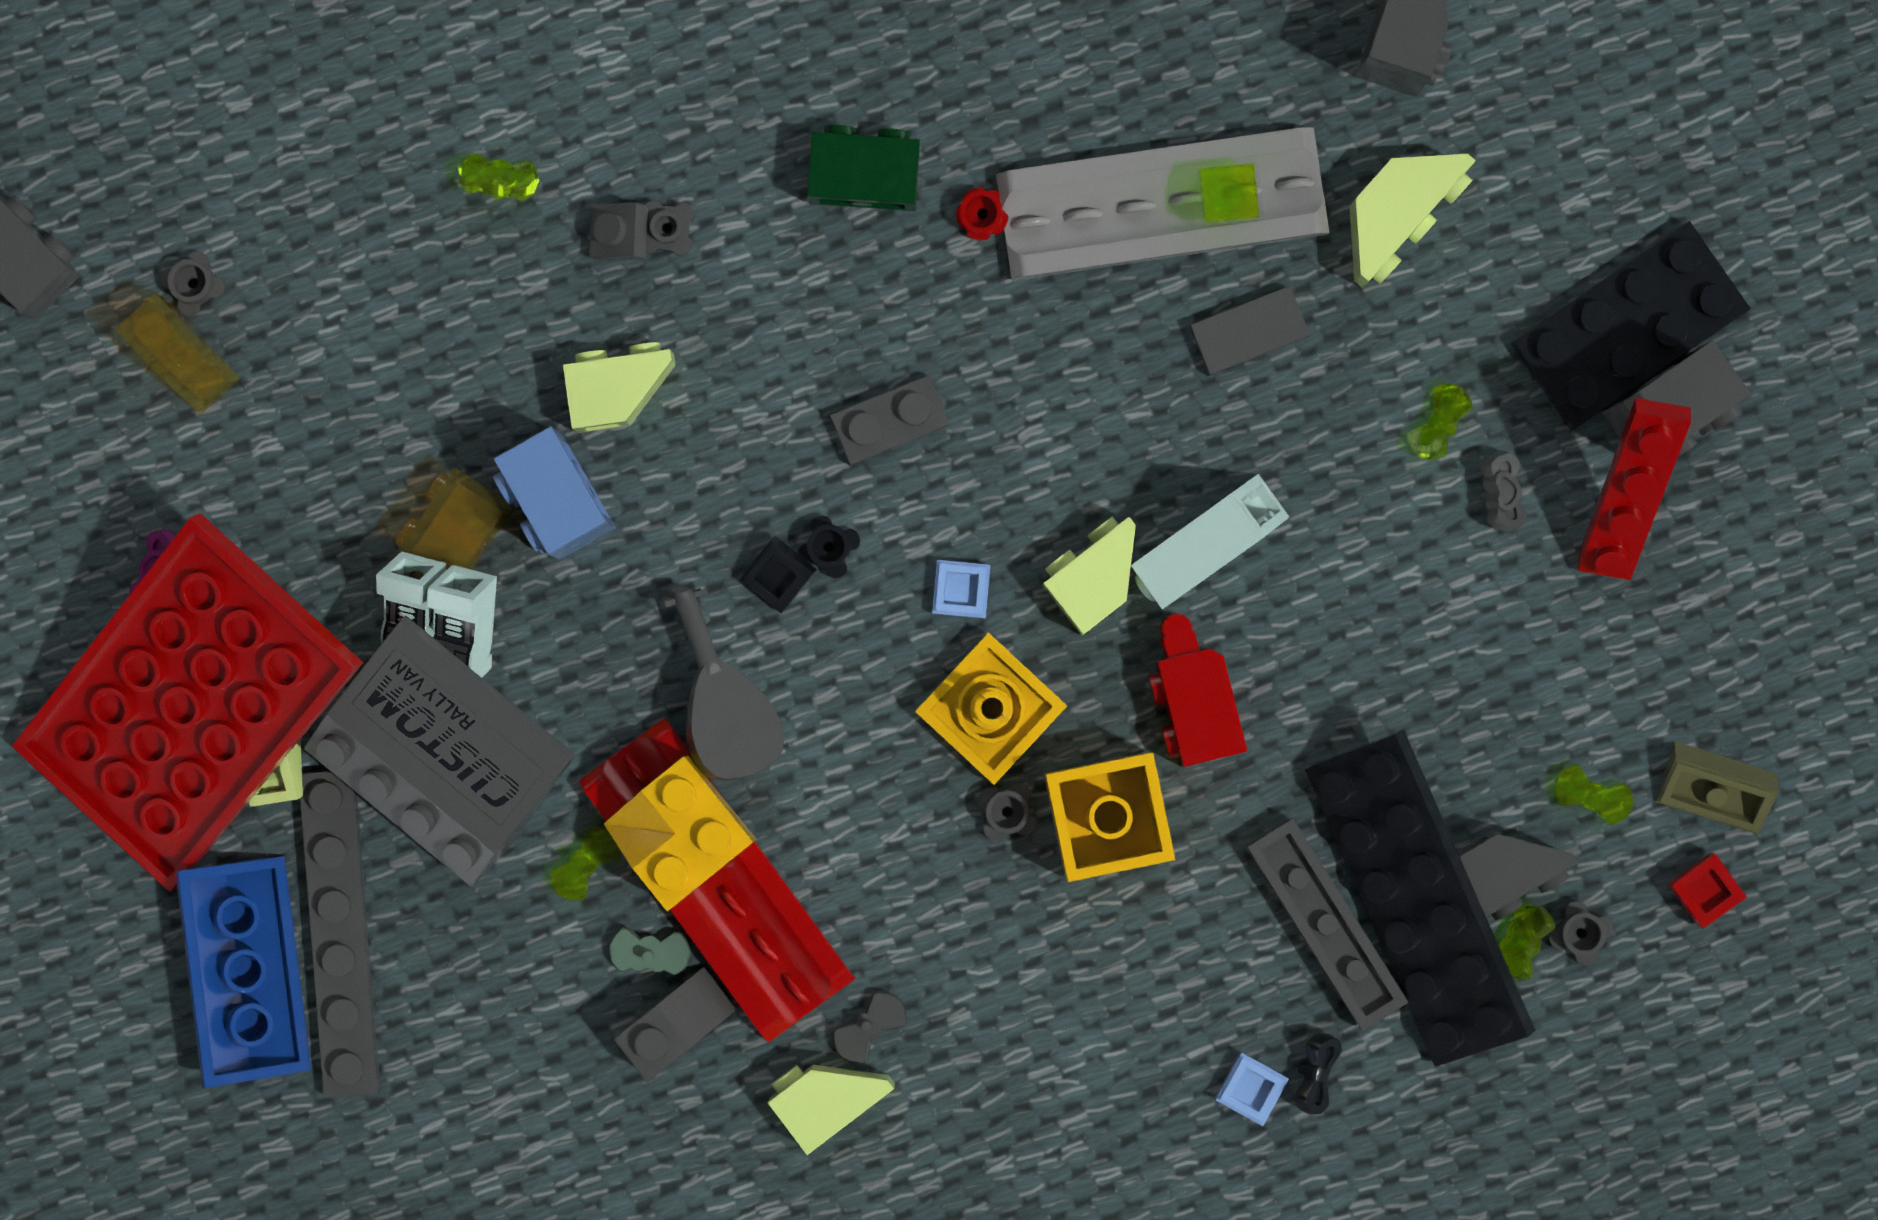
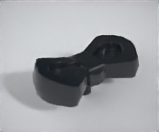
(1322, 1053)

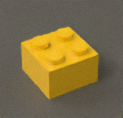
(1109, 816)

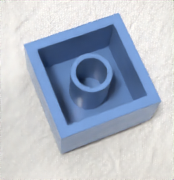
(553, 494)

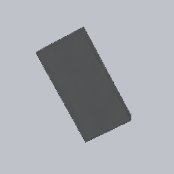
(1249, 331)

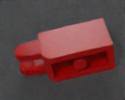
(1196, 697)

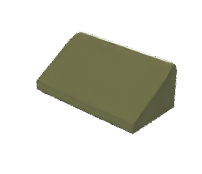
(1718, 788)

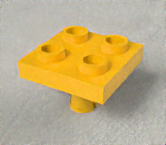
(991, 708)

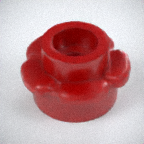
(968, 217)

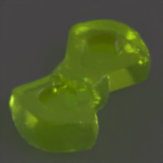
(1450, 405)
(1574, 788)
(572, 878)

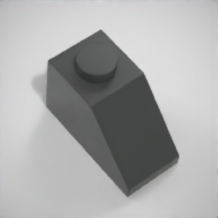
(675, 1024)

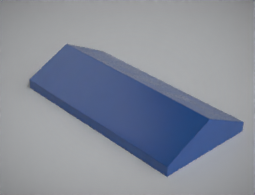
(243, 971)

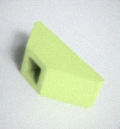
(1399, 208)

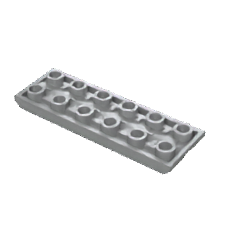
(1151, 205)

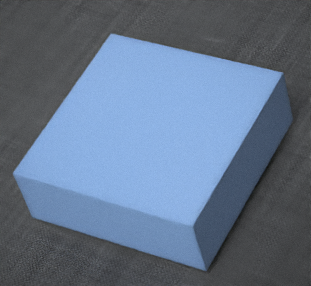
(961, 589)
(1251, 1088)

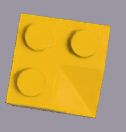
(678, 832)

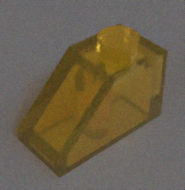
(177, 352)

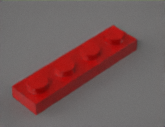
(1634, 488)

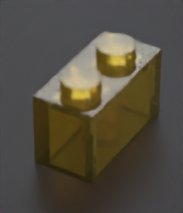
(456, 523)

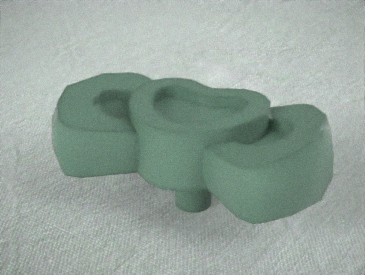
(637, 953)

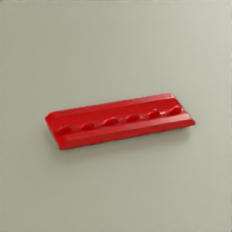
(743, 914)

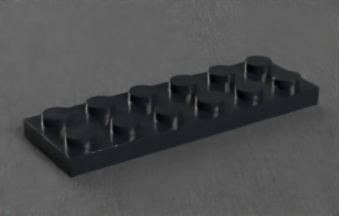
(1420, 899)

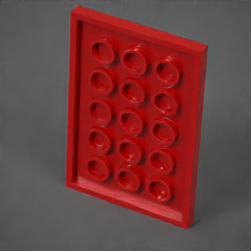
(186, 702)

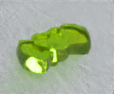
(498, 177)
(1524, 939)

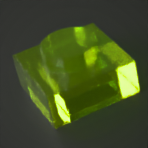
(1228, 194)

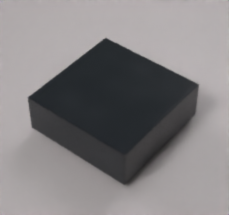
(778, 574)

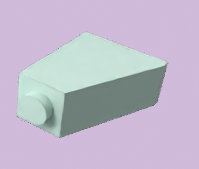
(1209, 542)

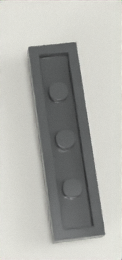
(1327, 924)

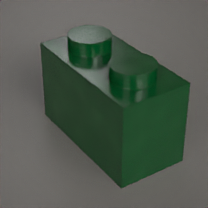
(864, 169)

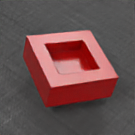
(1707, 890)

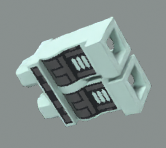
(434, 603)

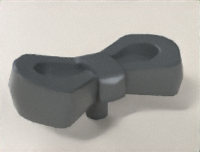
(883, 1013)

